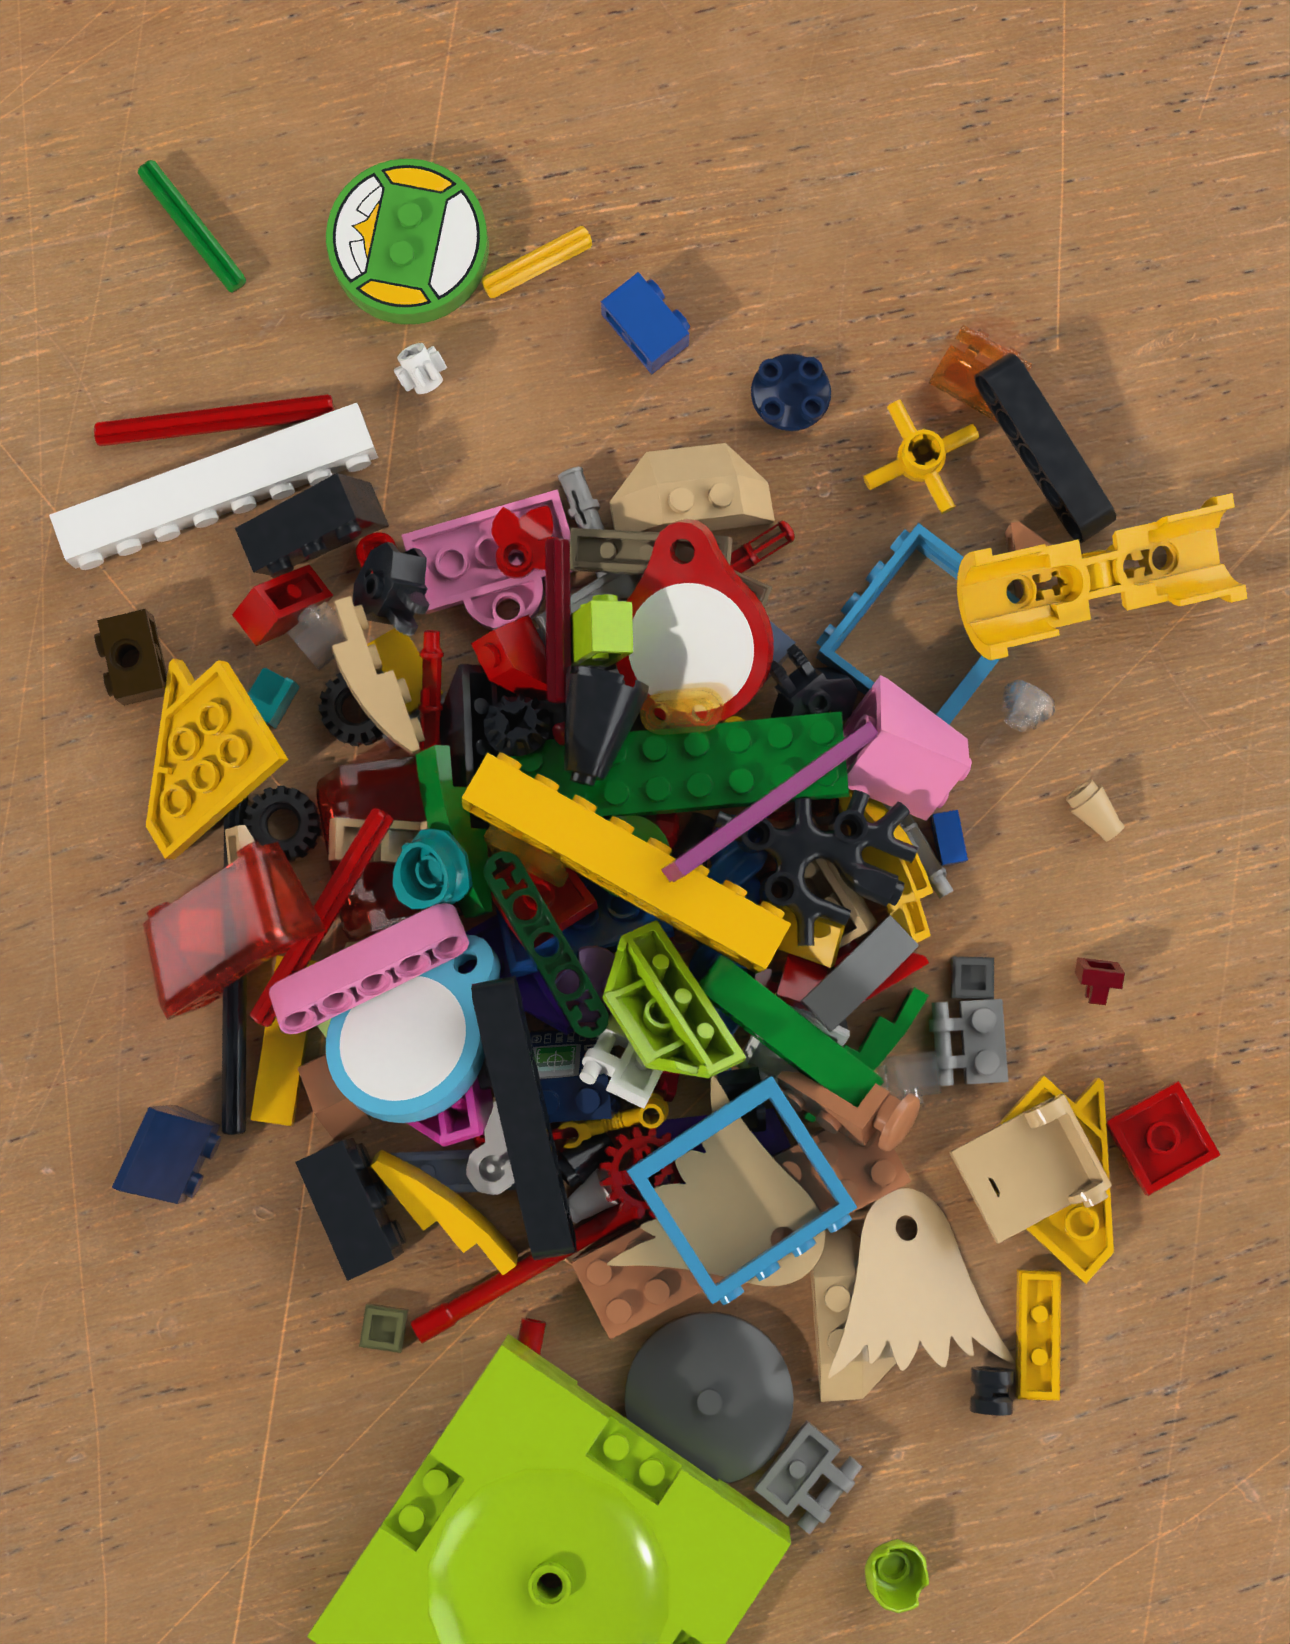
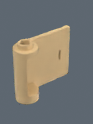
(1036, 1165)

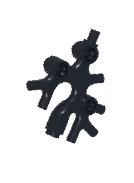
(804, 842)

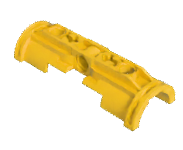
(1188, 577)

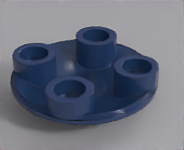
(791, 392)

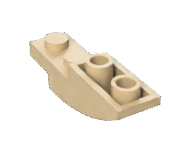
(378, 695)

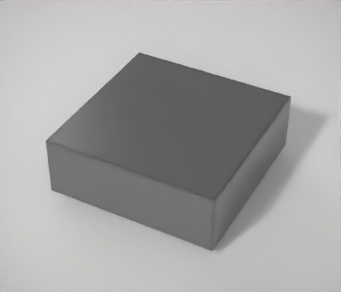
(972, 977)

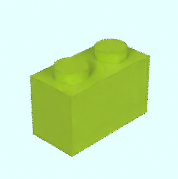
(601, 632)

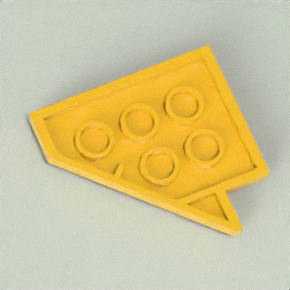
(1076, 1234)

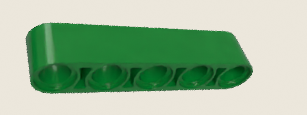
(787, 1032)

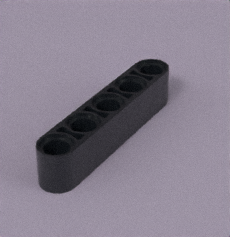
(1045, 447)

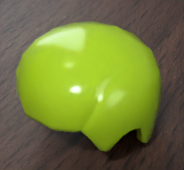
(896, 1575)

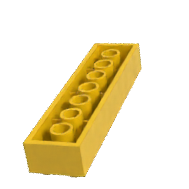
(624, 863)

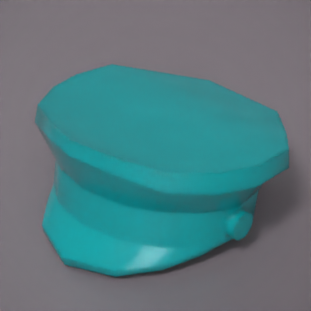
(432, 870)

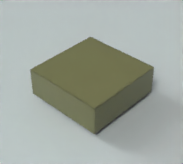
(384, 1328)

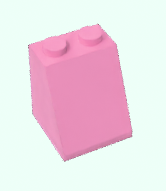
(913, 756)

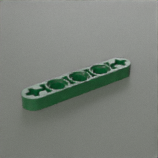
(563, 957)

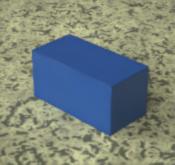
(948, 838)

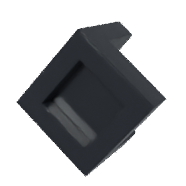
(735, 1083)

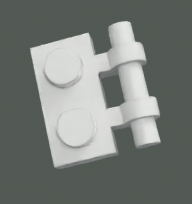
(628, 1075)

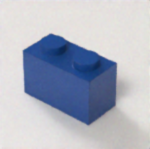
(646, 322)

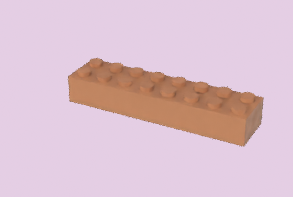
(635, 1294)

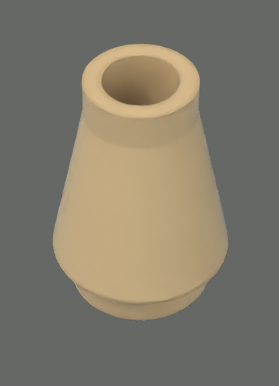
(1094, 808)

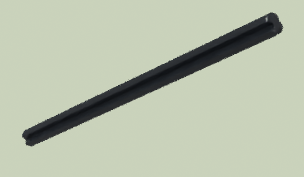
(234, 1027)

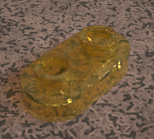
(680, 711)

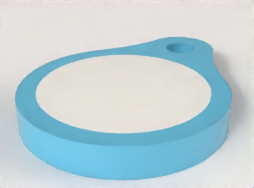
(414, 1044)

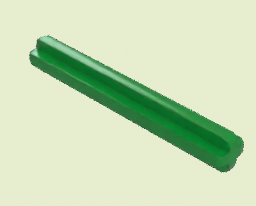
(191, 226)

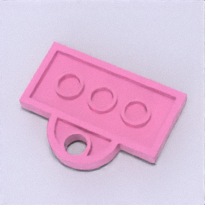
(464, 565)

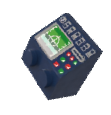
(559, 1068)

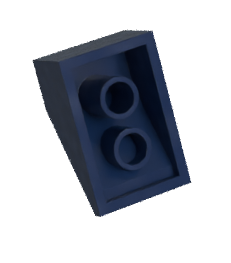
(168, 1154)

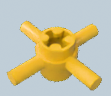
(925, 442)

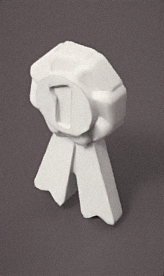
(489, 1164)

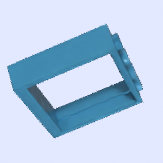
(879, 578)
(796, 1242)

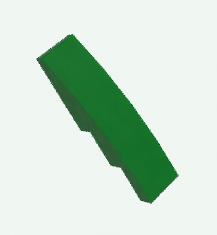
(445, 812)
(885, 1034)

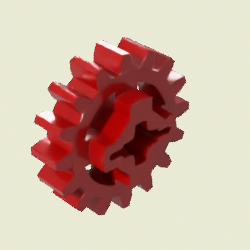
(638, 1150)

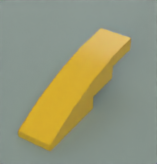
(433, 1201)

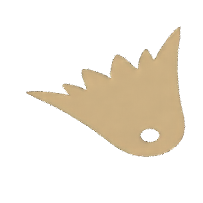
(729, 1208)
(912, 1289)

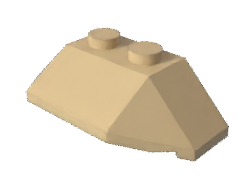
(692, 484)
(831, 1294)

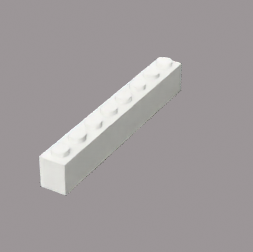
(213, 487)

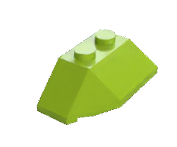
(666, 1008)

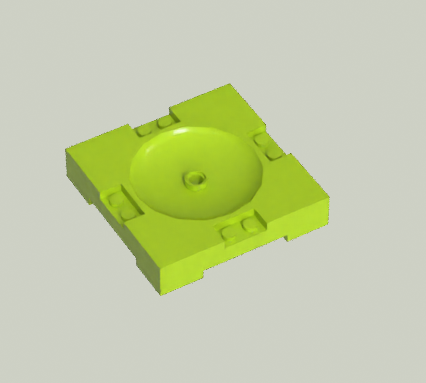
(561, 1485)

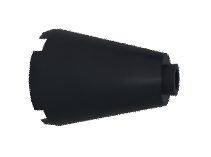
(597, 720)

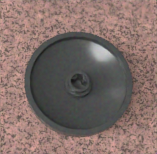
(712, 1393)

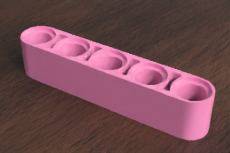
(368, 968)

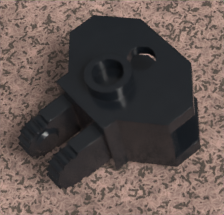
(394, 588)
(811, 689)

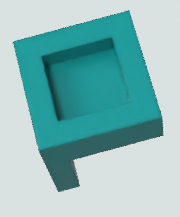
(272, 695)

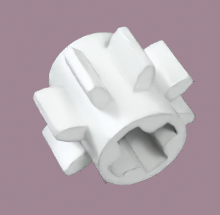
(420, 368)

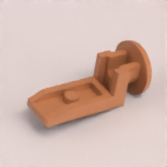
(876, 1111)

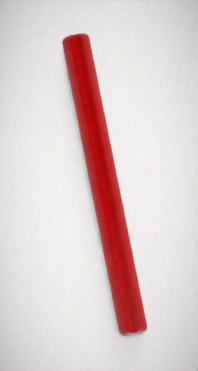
(211, 420)
(328, 905)

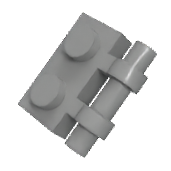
(981, 1037)
(797, 1470)

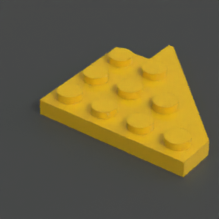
(207, 755)

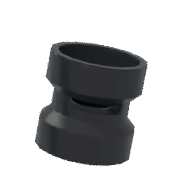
(992, 1390)

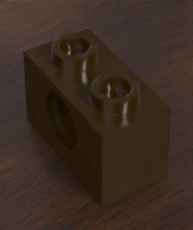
(129, 632)

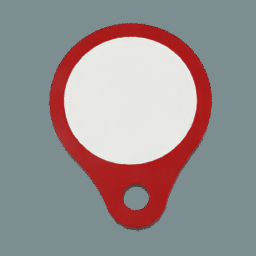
(697, 624)

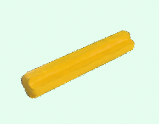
(537, 262)

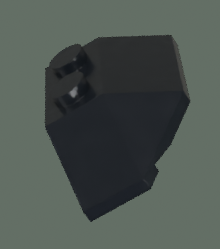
(463, 724)

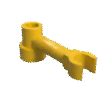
(626, 1118)

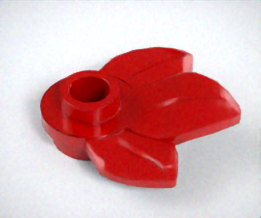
(523, 536)

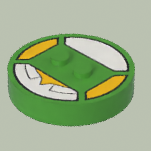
(407, 241)

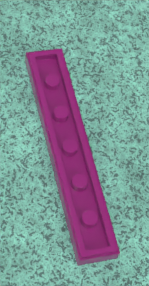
(769, 802)

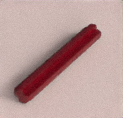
(557, 617)

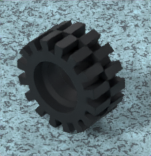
(336, 723)
(290, 799)

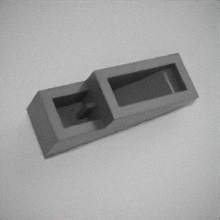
(859, 973)

